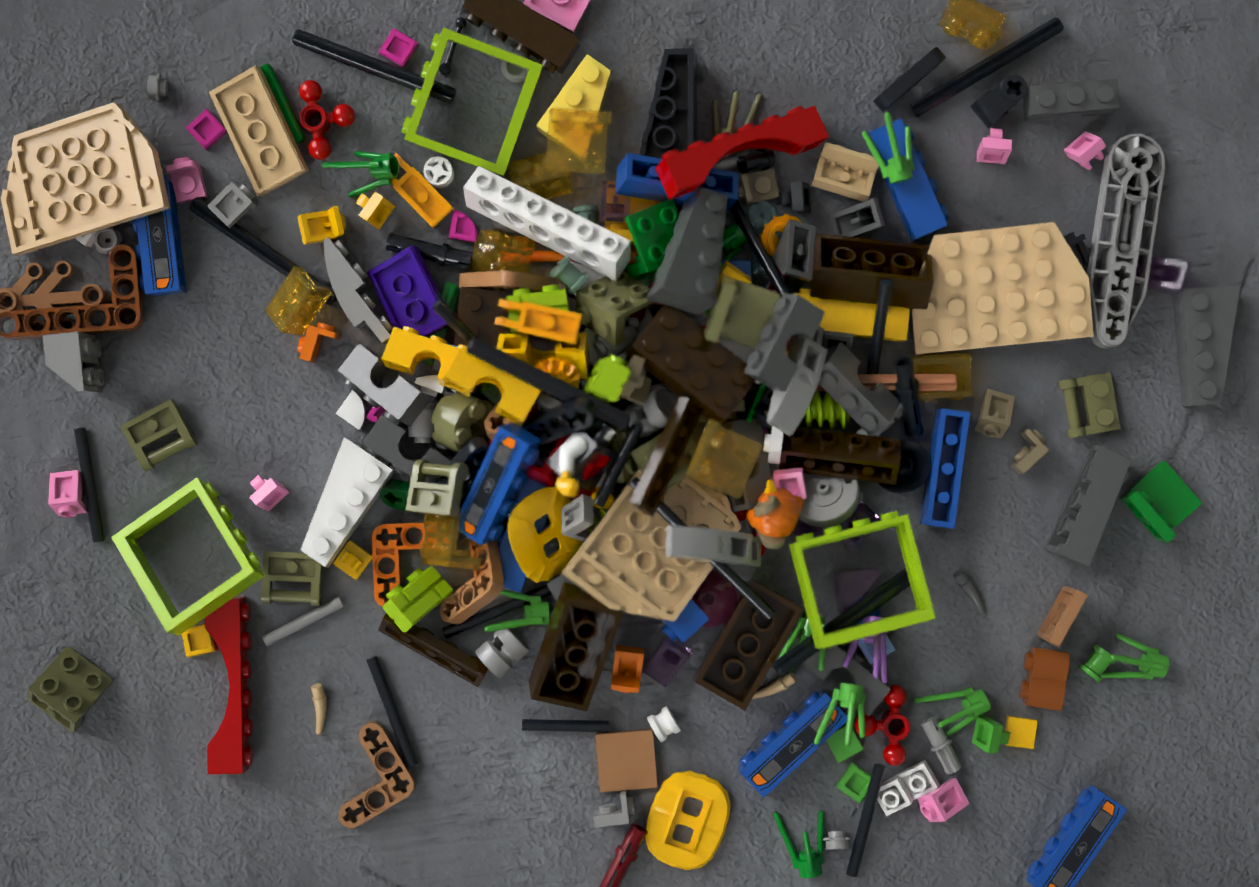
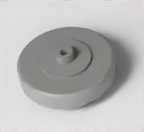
(829, 500)

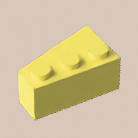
(582, 91)

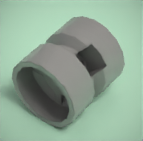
(654, 412)
(500, 652)

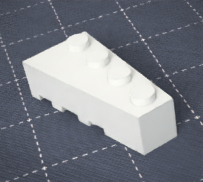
(345, 500)

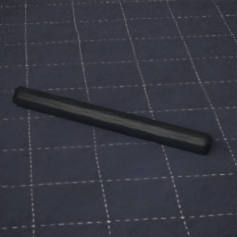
(370, 65)
(986, 67)
(251, 243)
(544, 381)
(848, 618)

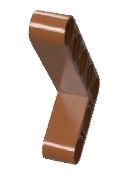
(84, 314)

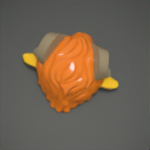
(775, 515)

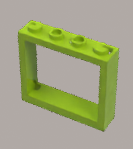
(430, 72)
(125, 541)
(913, 567)

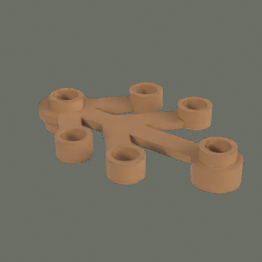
(43, 297)

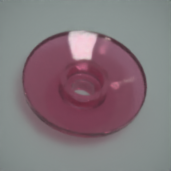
(724, 598)

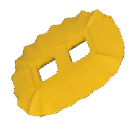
(529, 544)
(707, 826)

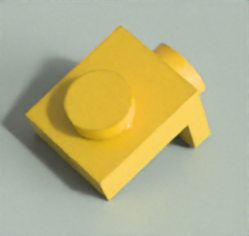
(320, 225)

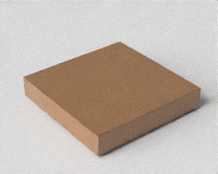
(1061, 615)
(626, 760)

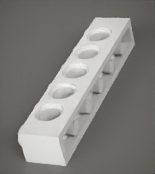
(547, 223)

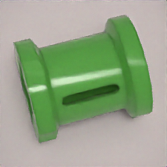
(1097, 663)

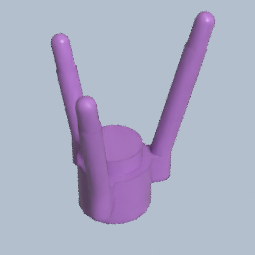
(879, 653)

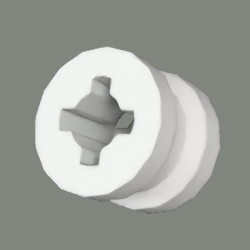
(433, 170)
(663, 724)

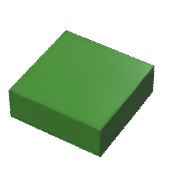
(837, 744)
(854, 782)

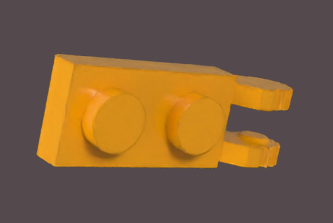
(421, 195)
(542, 321)

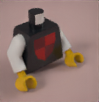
(584, 461)

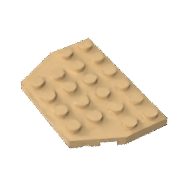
(80, 178)
(1003, 290)
(626, 556)

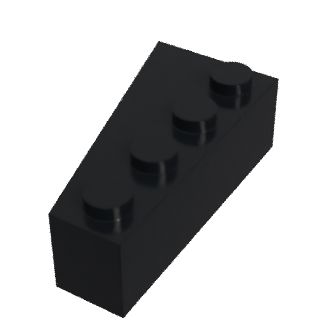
(674, 105)

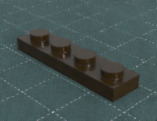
(666, 456)
(440, 652)

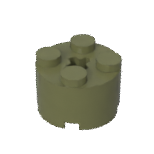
(459, 420)

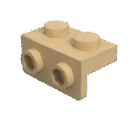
(845, 172)

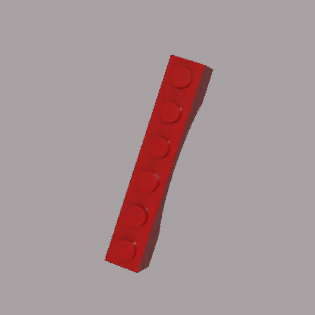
(791, 134)
(229, 748)

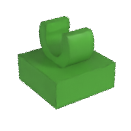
(989, 735)

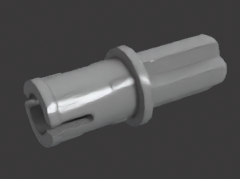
(941, 745)

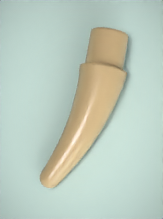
(777, 686)
(320, 703)

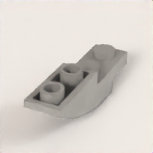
(347, 284)
(790, 406)
(713, 546)

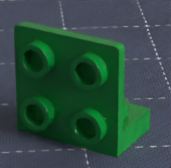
(651, 233)
(1161, 501)

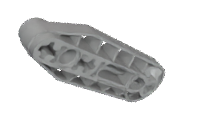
(1117, 254)

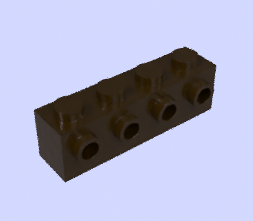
(525, 29)
(842, 455)

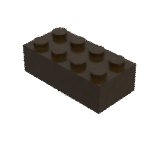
(854, 267)
(479, 310)
(692, 365)
(747, 647)
(573, 649)

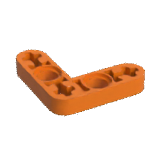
(391, 551)

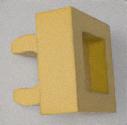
(375, 209)
(353, 560)

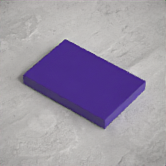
(408, 292)

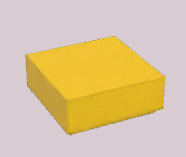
(198, 641)
(1022, 731)

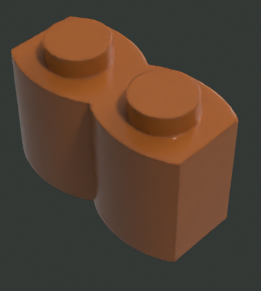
(1045, 678)

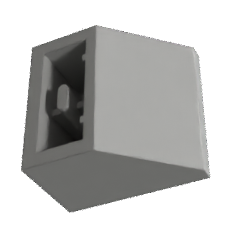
(75, 359)

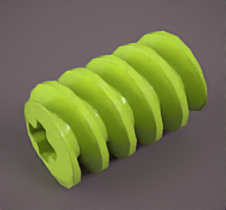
(824, 410)

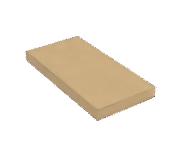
(258, 131)

